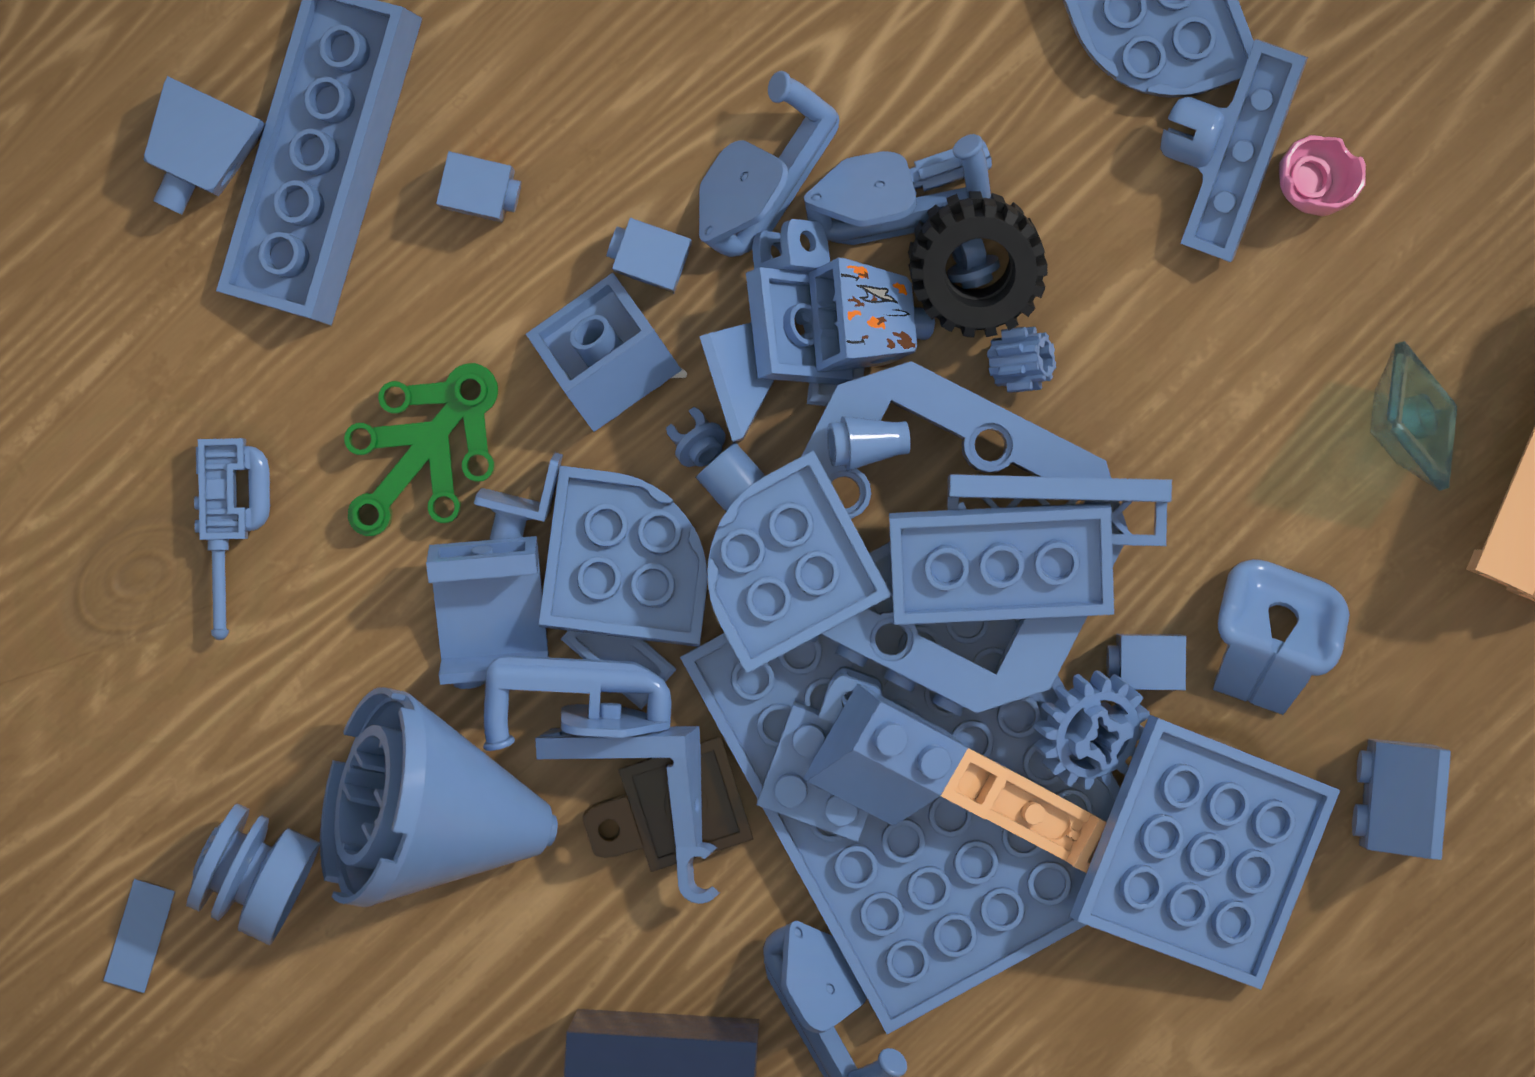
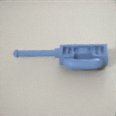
(218, 508)

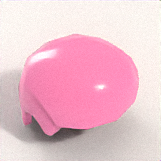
(1321, 175)

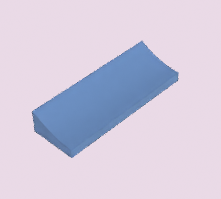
(319, 155)

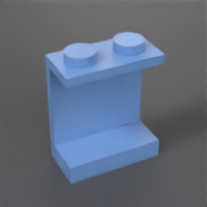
(485, 605)

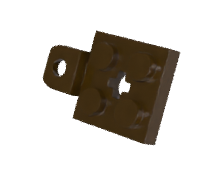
(646, 813)

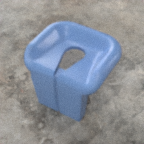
(1265, 668)

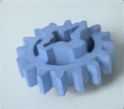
(1091, 729)

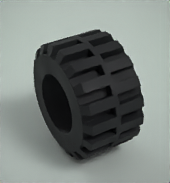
(987, 306)

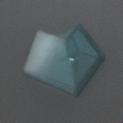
(1414, 418)

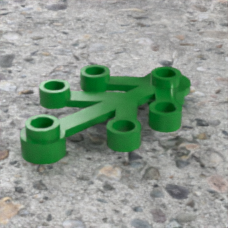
(428, 442)

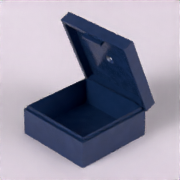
(659, 1045)

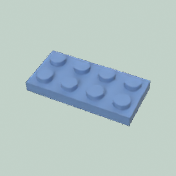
(1002, 563)

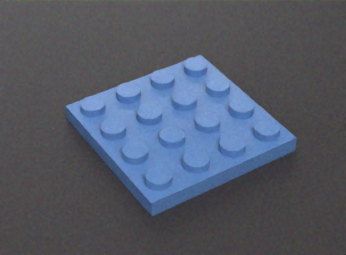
(1204, 853)

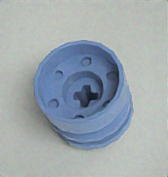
(252, 873)

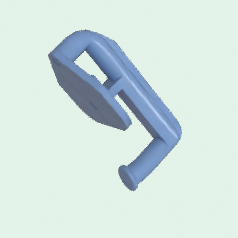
(752, 188)
(876, 197)
(576, 676)
(818, 994)

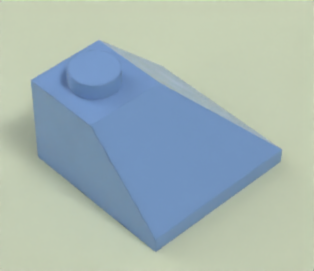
(735, 376)

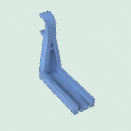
(684, 784)

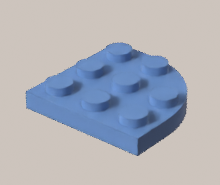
(1164, 44)
(622, 561)
(788, 564)

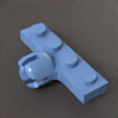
(1233, 146)

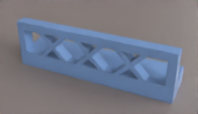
(1072, 490)

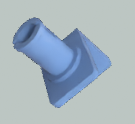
(514, 511)

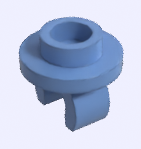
(973, 265)
(700, 444)

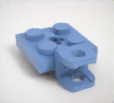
(779, 295)
(802, 737)

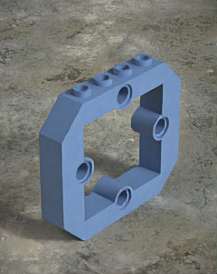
(1037, 643)

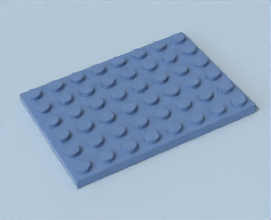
(943, 891)

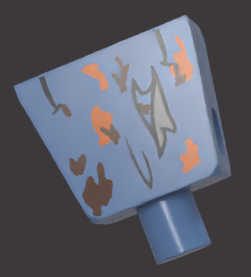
(863, 316)

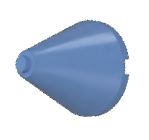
(420, 806)

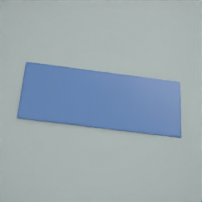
(139, 936)

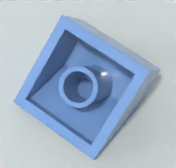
(603, 352)
(884, 758)
(1402, 798)

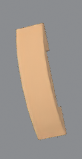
(1025, 809)

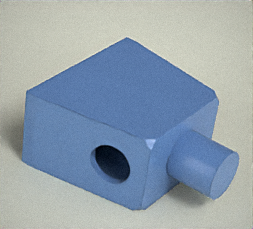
(197, 143)

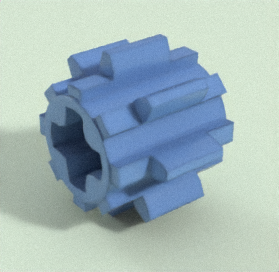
(1021, 359)

